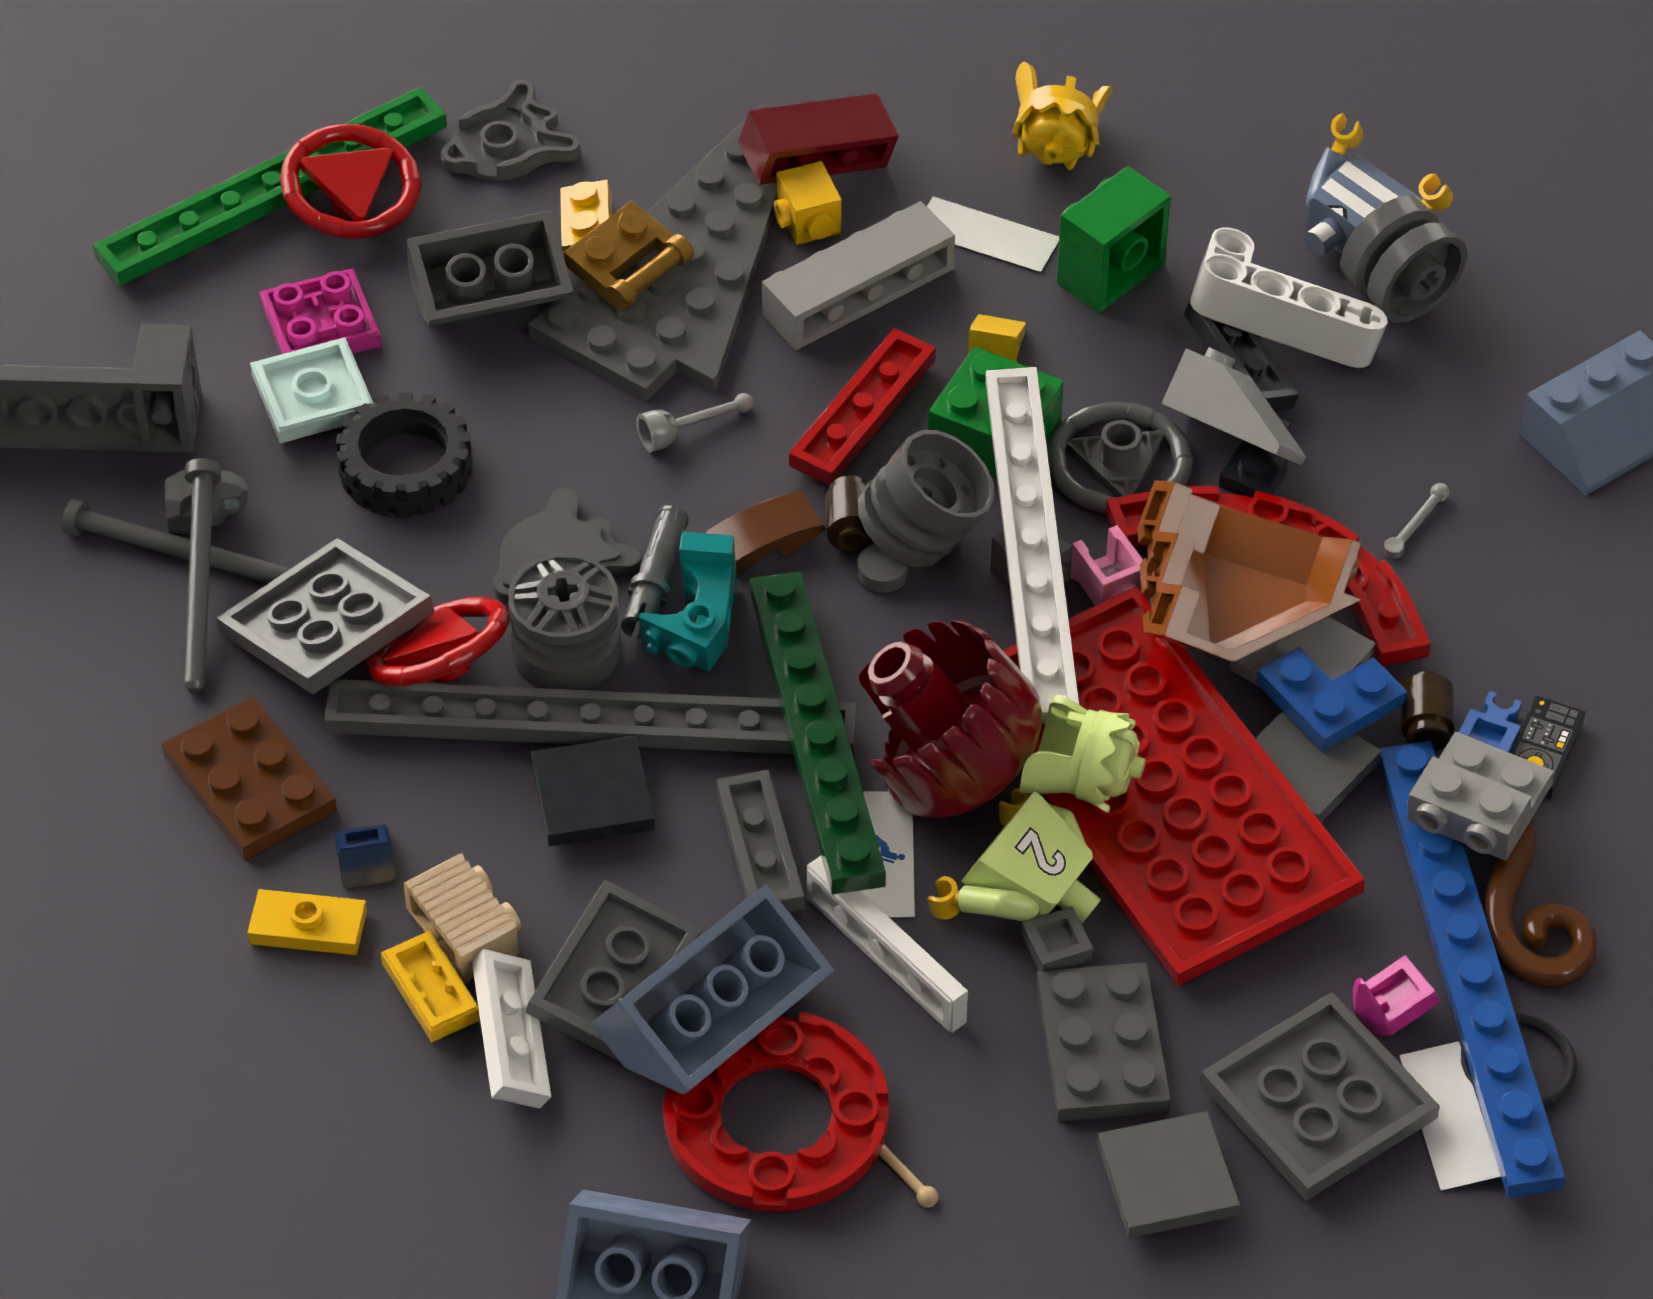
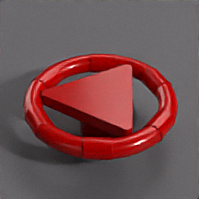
(350, 180)
(442, 642)

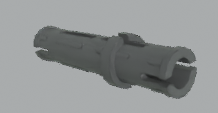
(650, 587)

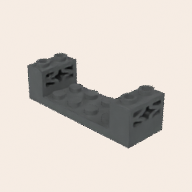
(108, 407)

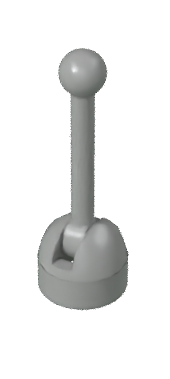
(659, 428)

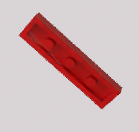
(862, 407)

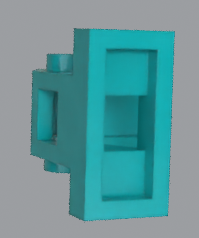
(710, 582)

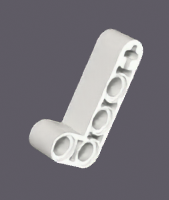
(1283, 306)

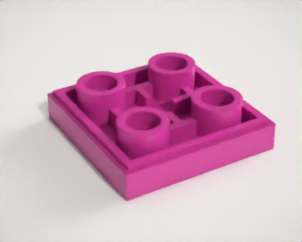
(320, 312)

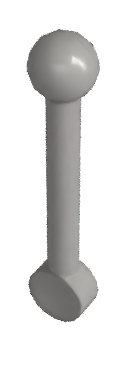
(1395, 545)

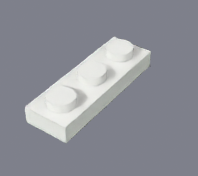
(509, 1034)

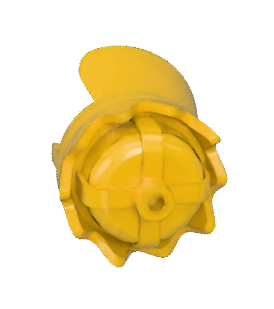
(1056, 120)

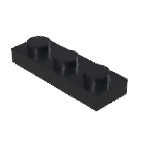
(1250, 355)

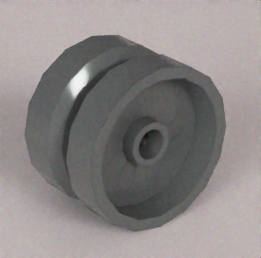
(1403, 259)

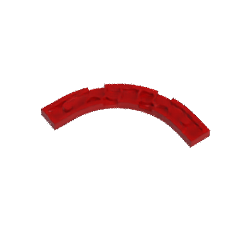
(1384, 605)

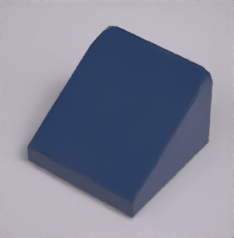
(365, 856)

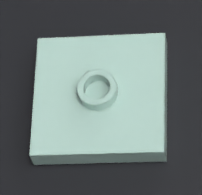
(310, 389)

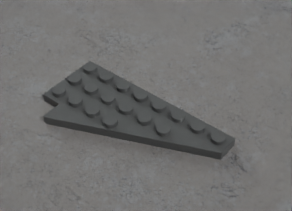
(693, 310)

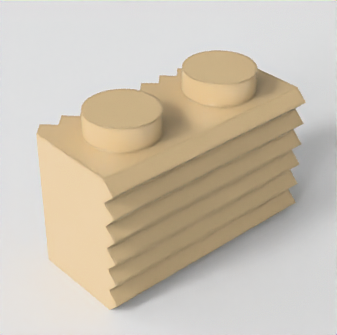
(462, 913)

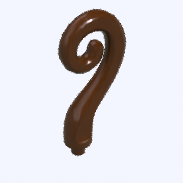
(1511, 952)

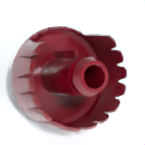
(955, 716)

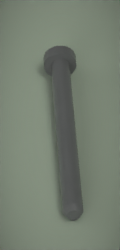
(202, 475)
(79, 518)

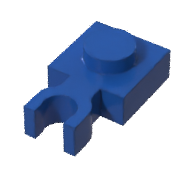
(1493, 725)

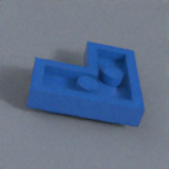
(1329, 708)

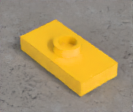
(307, 922)
(430, 986)

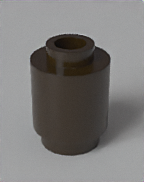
(842, 518)
(1428, 709)

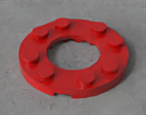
(771, 1179)

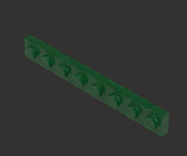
(817, 734)

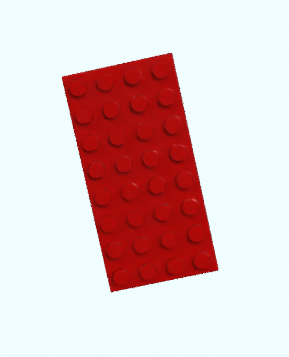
(1213, 835)

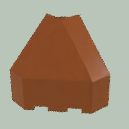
(1233, 578)

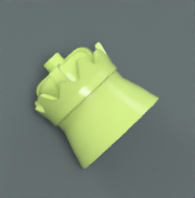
(1084, 754)

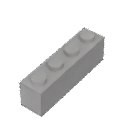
(858, 275)

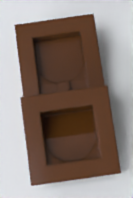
(776, 523)

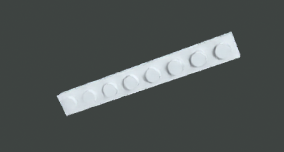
(1030, 534)

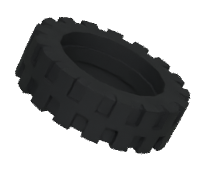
(408, 492)

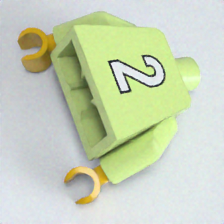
(1024, 868)

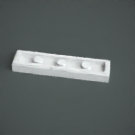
(890, 949)

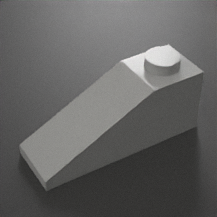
(1228, 401)

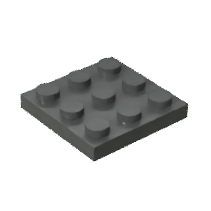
(325, 615)
(1319, 1095)

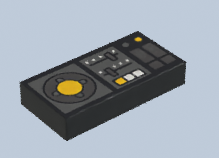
(1549, 736)

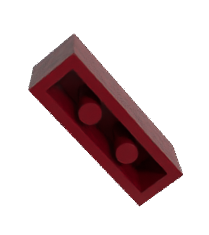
(840, 132)

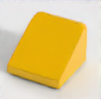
(997, 335)

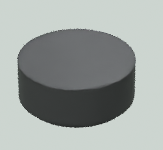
(880, 571)

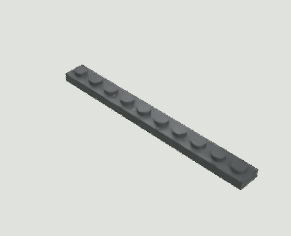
(563, 716)

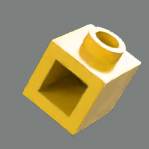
(808, 203)

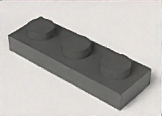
(759, 837)

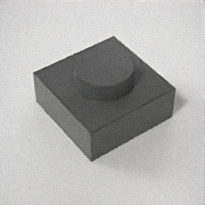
(1057, 940)

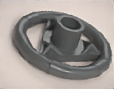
(1119, 455)

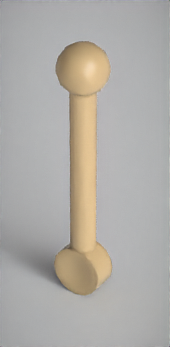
(926, 1195)

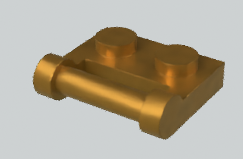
(618, 246)

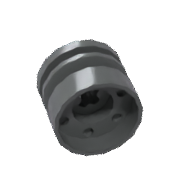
(926, 498)
(565, 622)

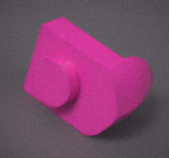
(1392, 998)

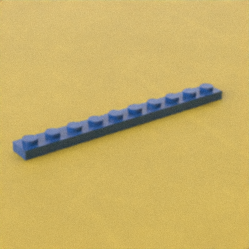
(1475, 989)

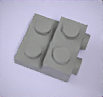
(1478, 795)

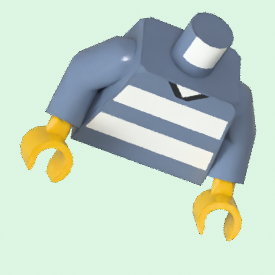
(1350, 188)

